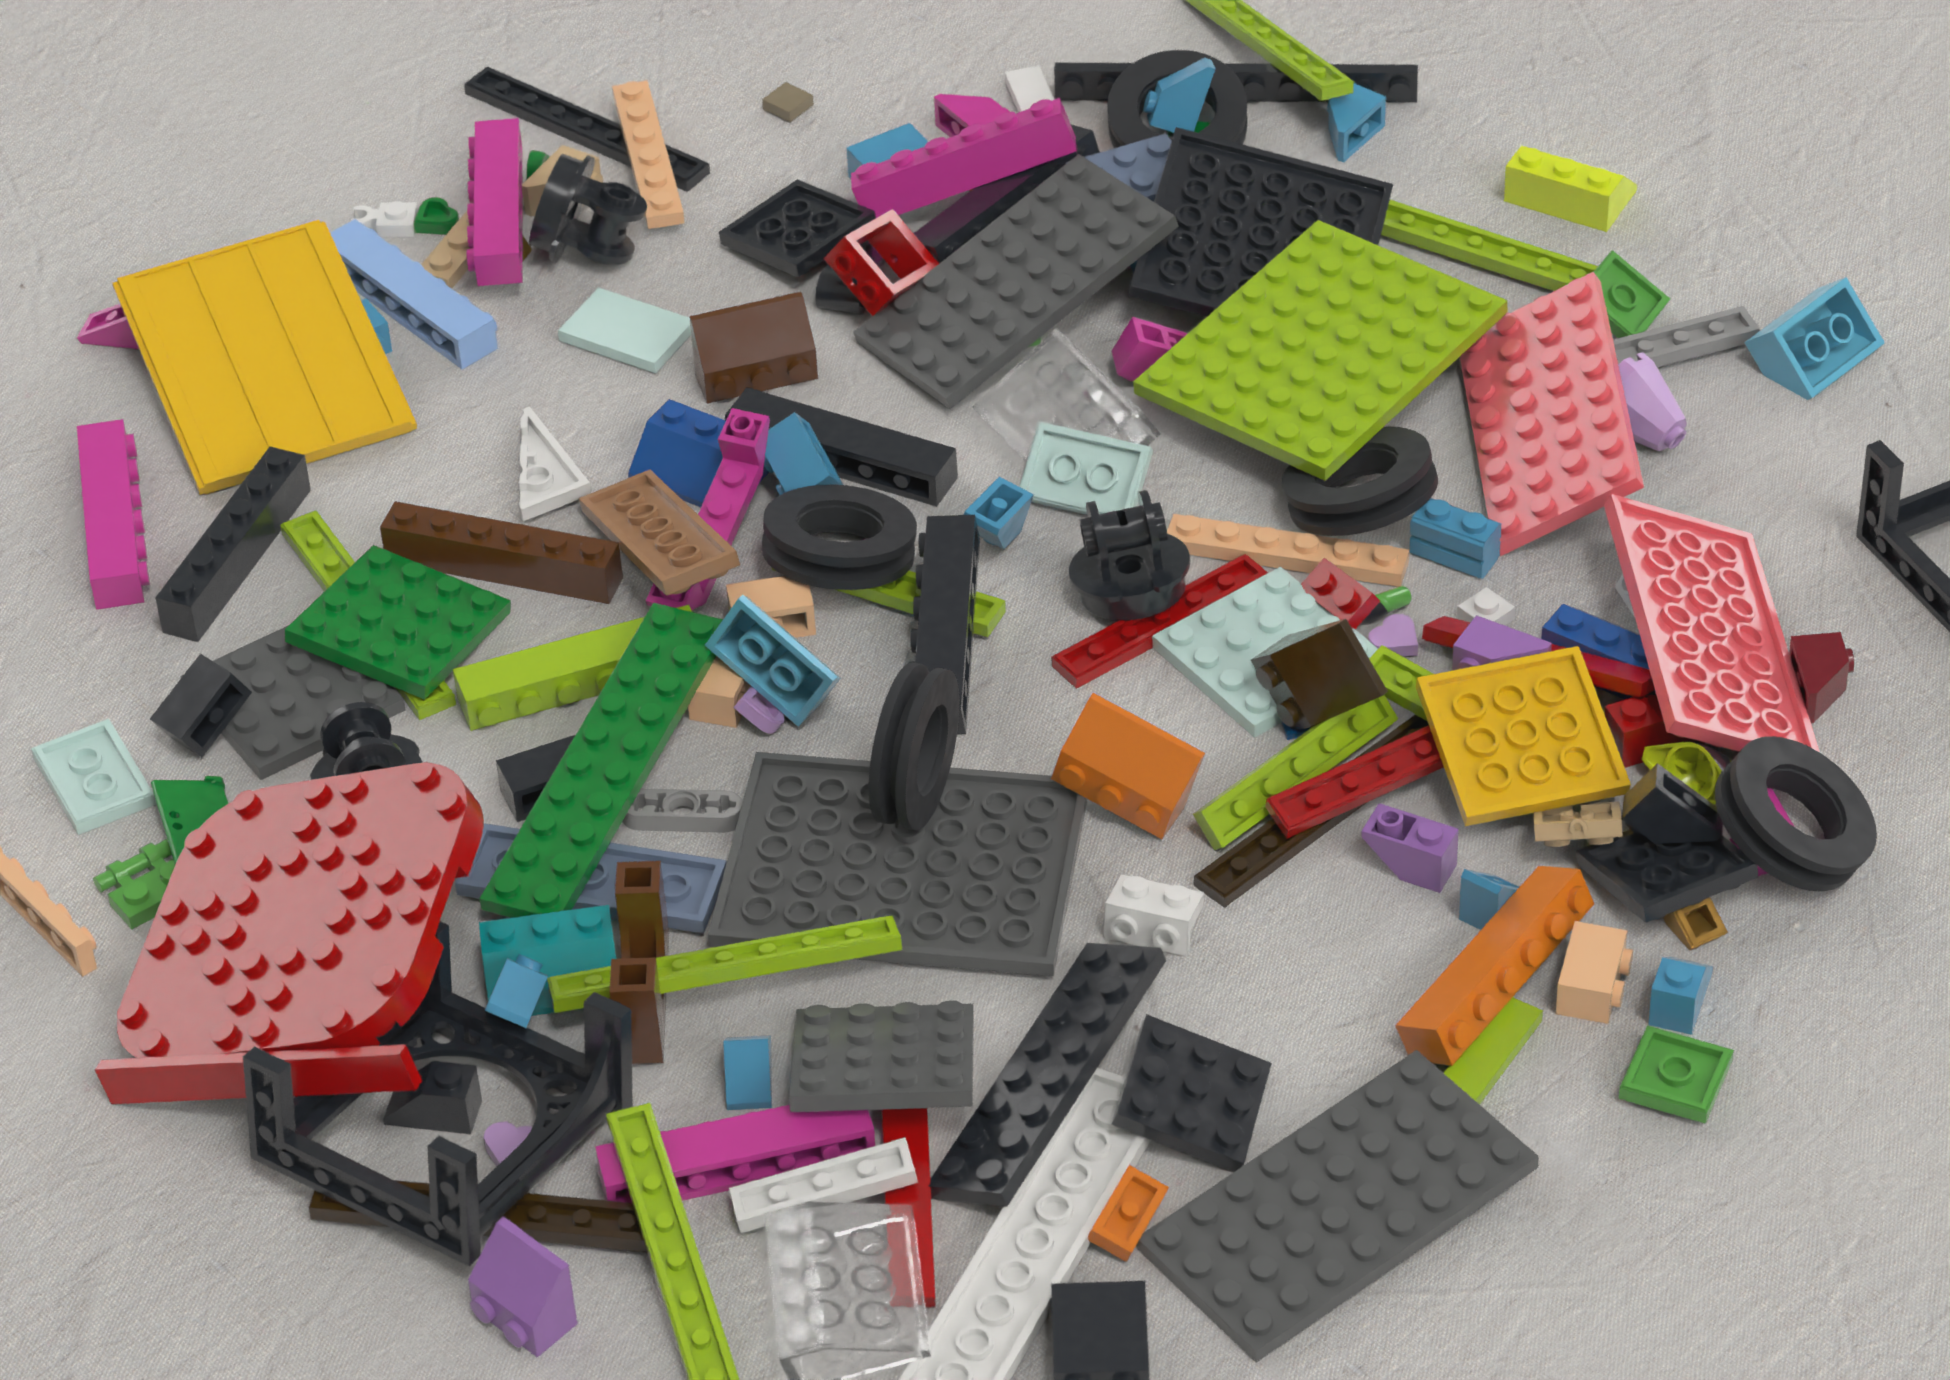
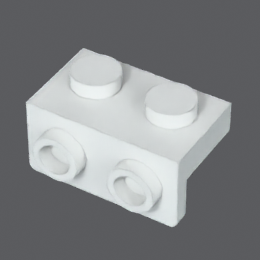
(1152, 914)

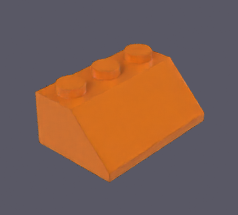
(1128, 766)

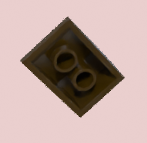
(1318, 674)

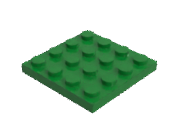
(398, 621)

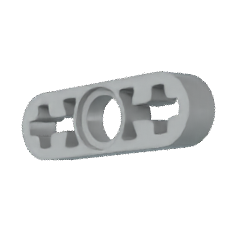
(711, 821)

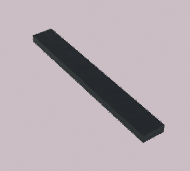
(572, 122)

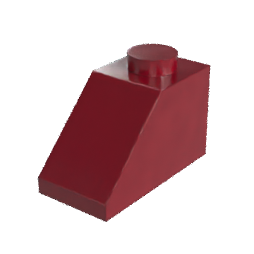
(1821, 669)

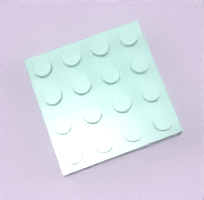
(1220, 640)

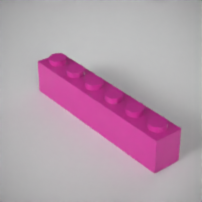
(965, 160)
(495, 202)
(111, 515)
(745, 1149)

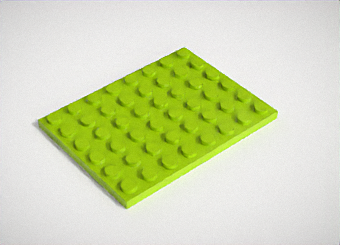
(1320, 349)

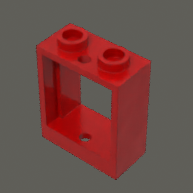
(896, 246)

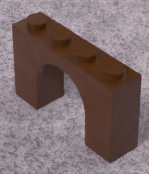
(643, 939)

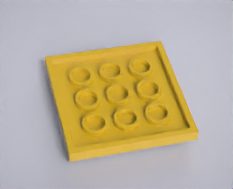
(1522, 736)

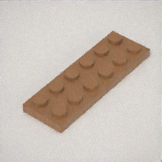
(659, 532)

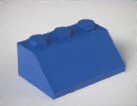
(681, 450)
(1595, 636)

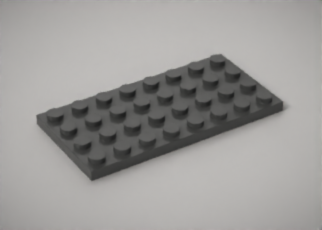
(1015, 280)
(1336, 1205)

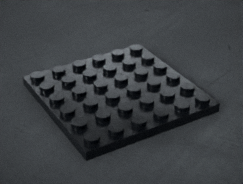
(1239, 213)

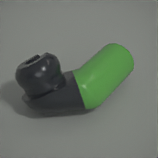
(1389, 601)

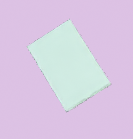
(626, 330)
(1082, 467)
(93, 776)

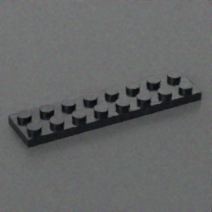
(1046, 1074)

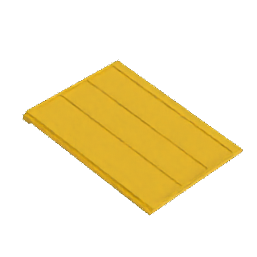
(263, 353)

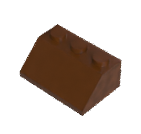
(753, 347)

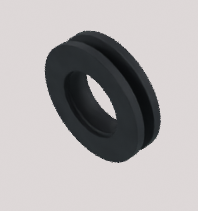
(1132, 86)
(1404, 487)
(835, 564)
(914, 746)
(1766, 834)

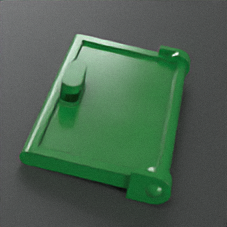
(186, 806)

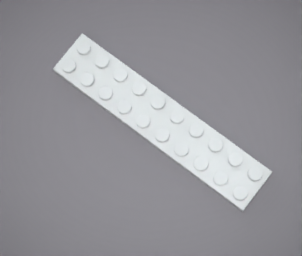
(1032, 1244)

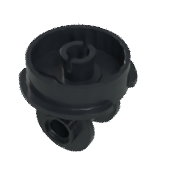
(561, 204)
(1129, 562)
(361, 741)

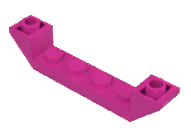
(729, 496)

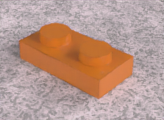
(1127, 1213)

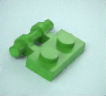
(138, 899)

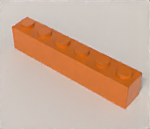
(1495, 964)

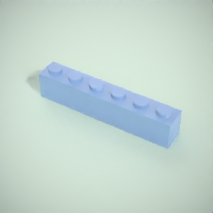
(415, 296)

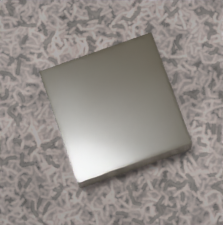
(787, 102)

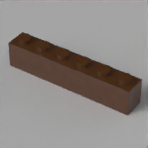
(504, 552)

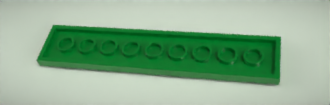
(604, 766)

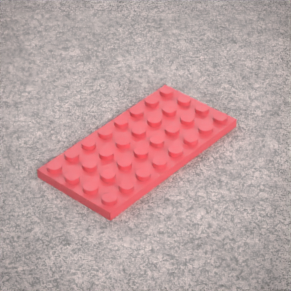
(1550, 414)
(1707, 627)

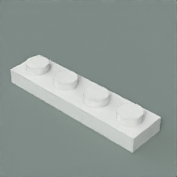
(832, 1180)

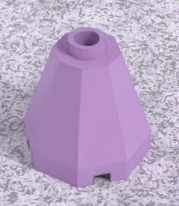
(1650, 404)

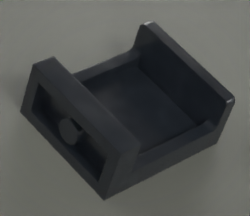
(1100, 1331)

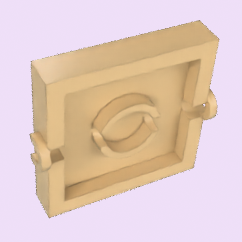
(1594, 822)

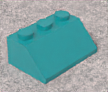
(559, 940)

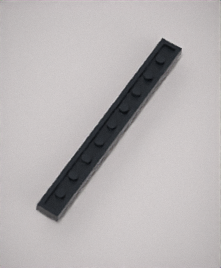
(1260, 81)

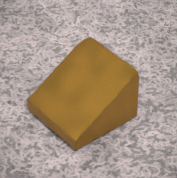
(1696, 924)

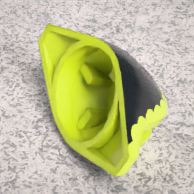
(1691, 762)

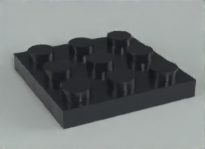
(795, 227)
(1665, 876)
(1192, 1093)

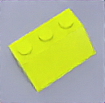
(1566, 188)

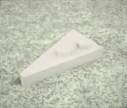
(547, 472)

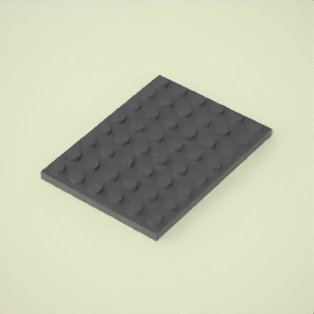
(966, 890)

